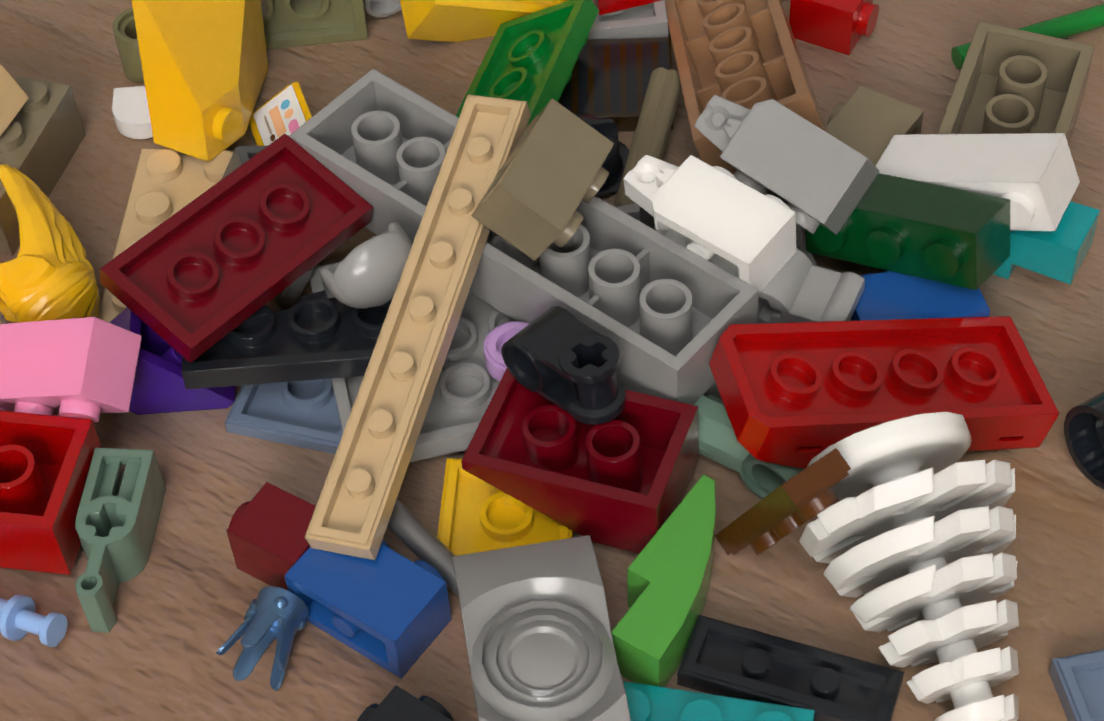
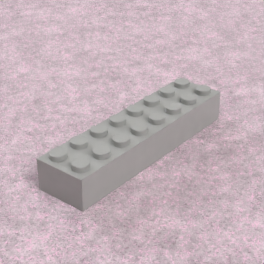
(612, 274)

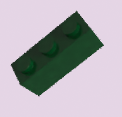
(922, 232)

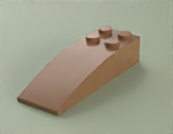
(738, 54)

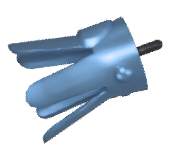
(271, 616)

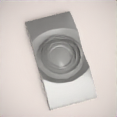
(539, 634)

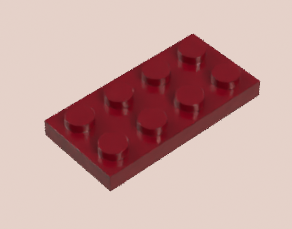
(236, 247)

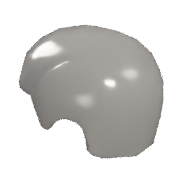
(370, 270)

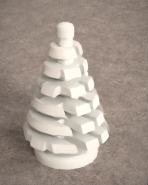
(923, 553)

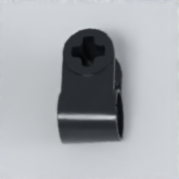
(568, 366)

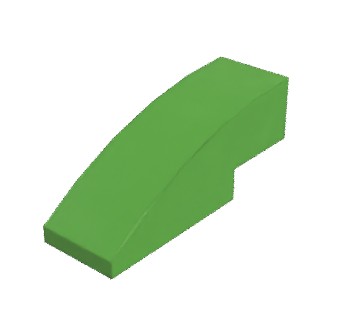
(668, 590)

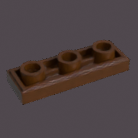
(786, 506)

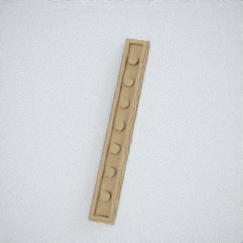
(415, 335)

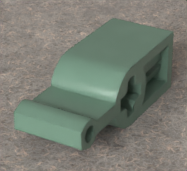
(116, 527)

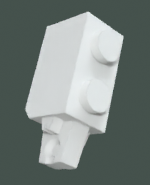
(716, 216)

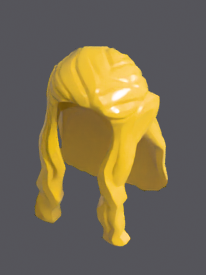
(51, 269)

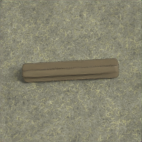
(653, 122)

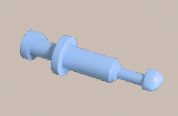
(19, 617)

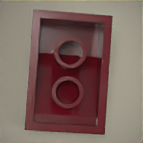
(594, 479)

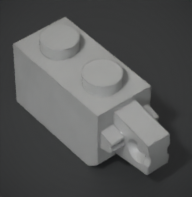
(790, 159)

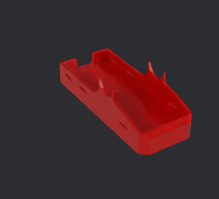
(819, 382)

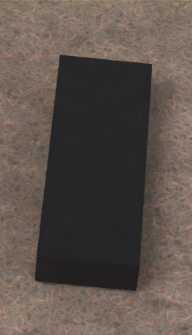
(779, 671)

